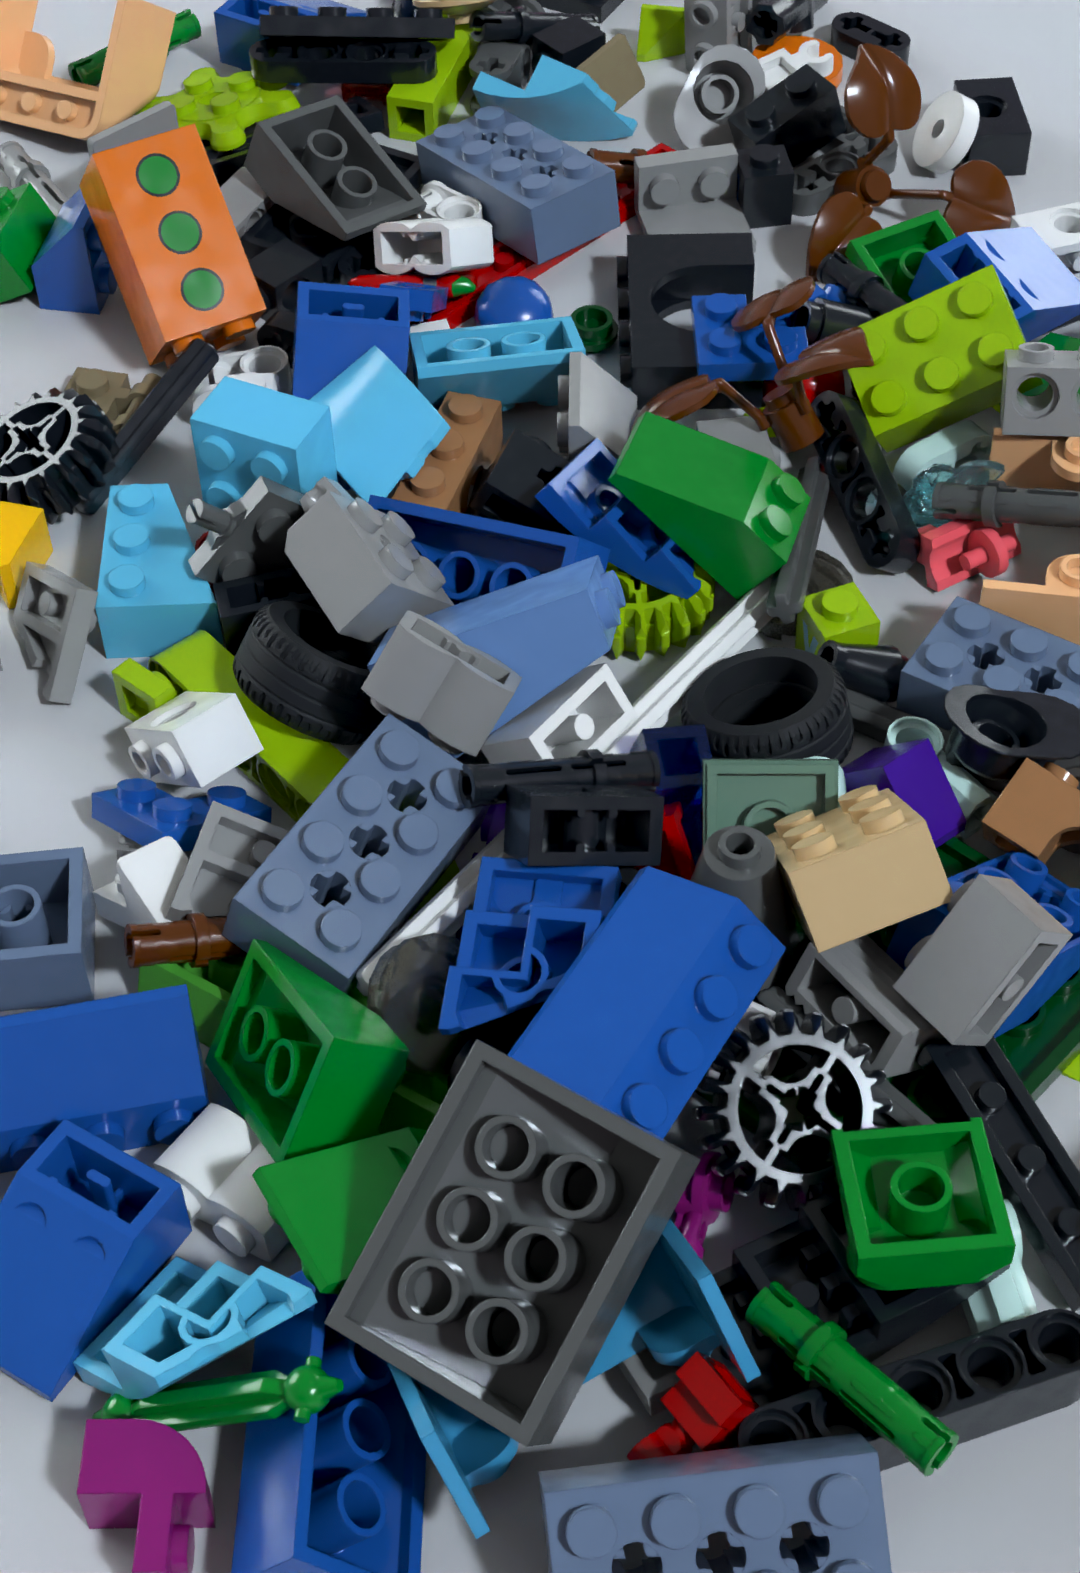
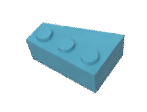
(145, 577)

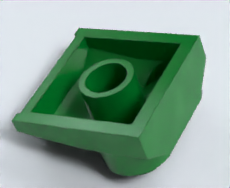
(899, 249)
(921, 1205)

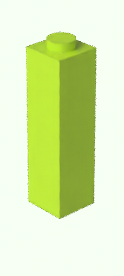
(422, 107)

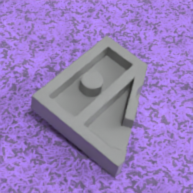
(222, 861)

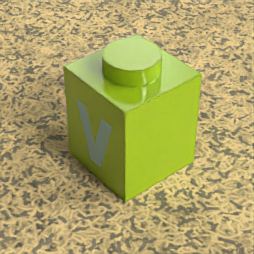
(838, 616)

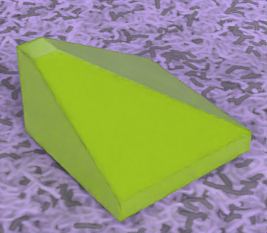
(660, 32)

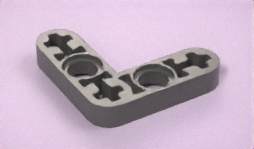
(815, 179)

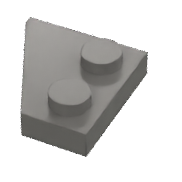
(55, 620)

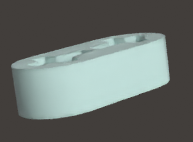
(950, 446)

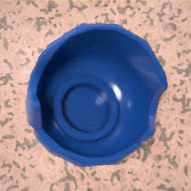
(512, 301)

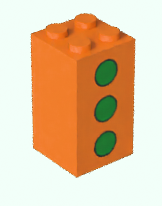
(172, 244)

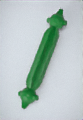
(232, 1399)

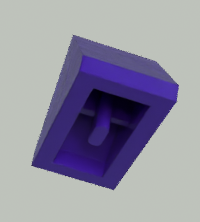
(916, 778)

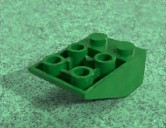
(23, 229)
(335, 1200)

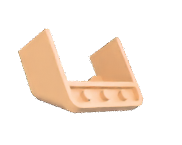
(72, 108)
(1048, 464)

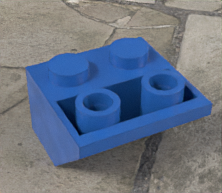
(72, 264)
(340, 325)

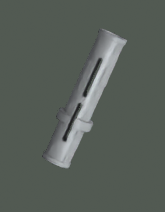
(23, 169)

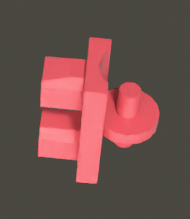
(965, 549)

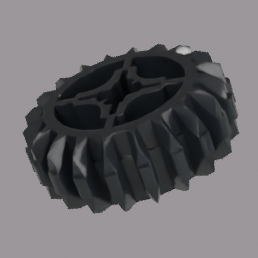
(55, 451)
(813, 1080)

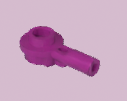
(703, 1201)

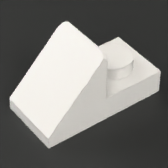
(143, 884)

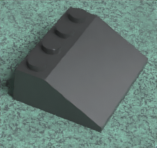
(511, 1244)

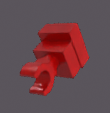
(706, 1411)

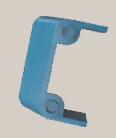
(669, 1312)

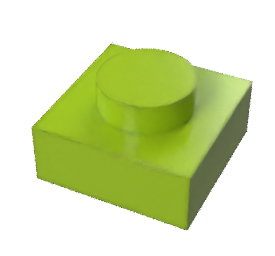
(140, 689)

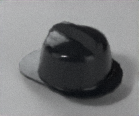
(1002, 728)

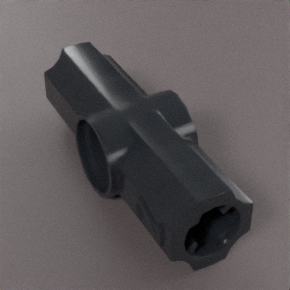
(777, 18)

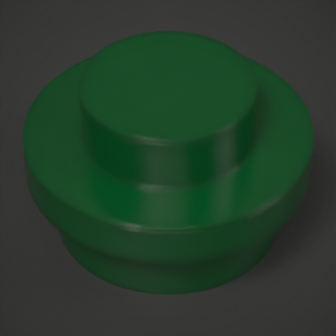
(595, 327)

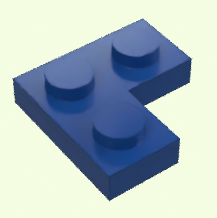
(737, 354)
(149, 813)

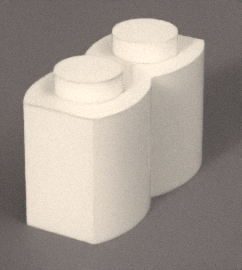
(433, 246)
(215, 1171)

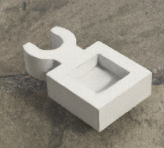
(782, 64)

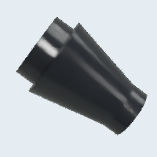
(867, 667)

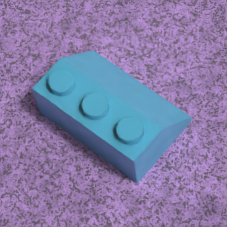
(495, 360)

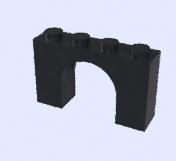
(660, 280)

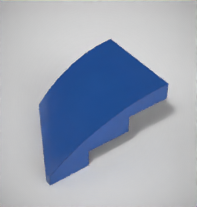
(600, 513)
(522, 936)

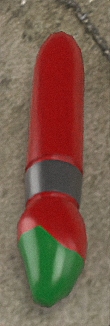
(457, 284)

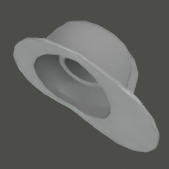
(715, 90)

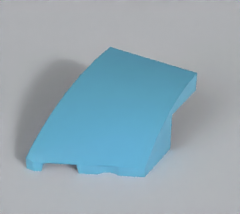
(558, 102)
(379, 425)
(185, 1323)

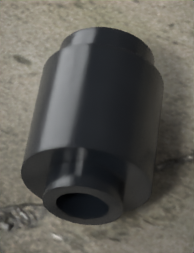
(828, 317)

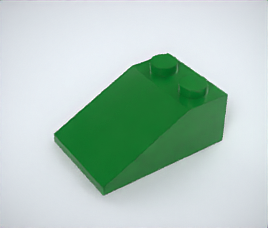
(712, 499)
(303, 1057)

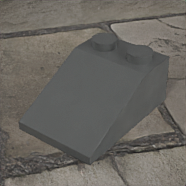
(329, 170)

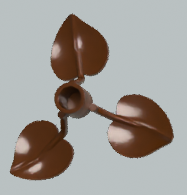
(877, 100)
(787, 405)

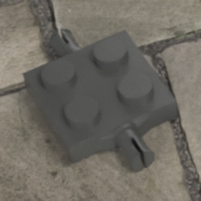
(247, 534)

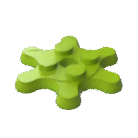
(226, 105)

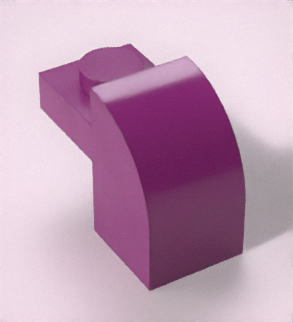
(149, 1481)

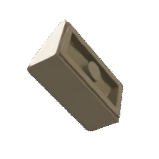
(615, 70)

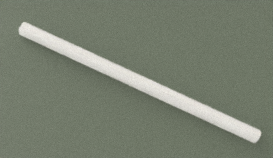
(654, 708)

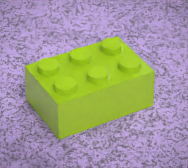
(938, 359)

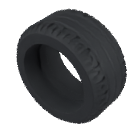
(307, 673)
(769, 685)

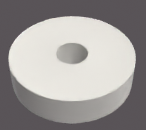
(945, 132)

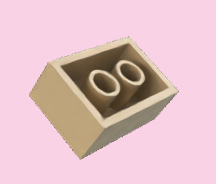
(858, 866)

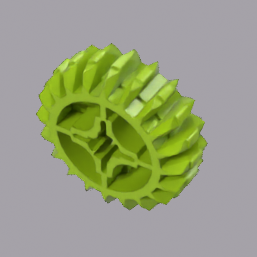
(659, 618)

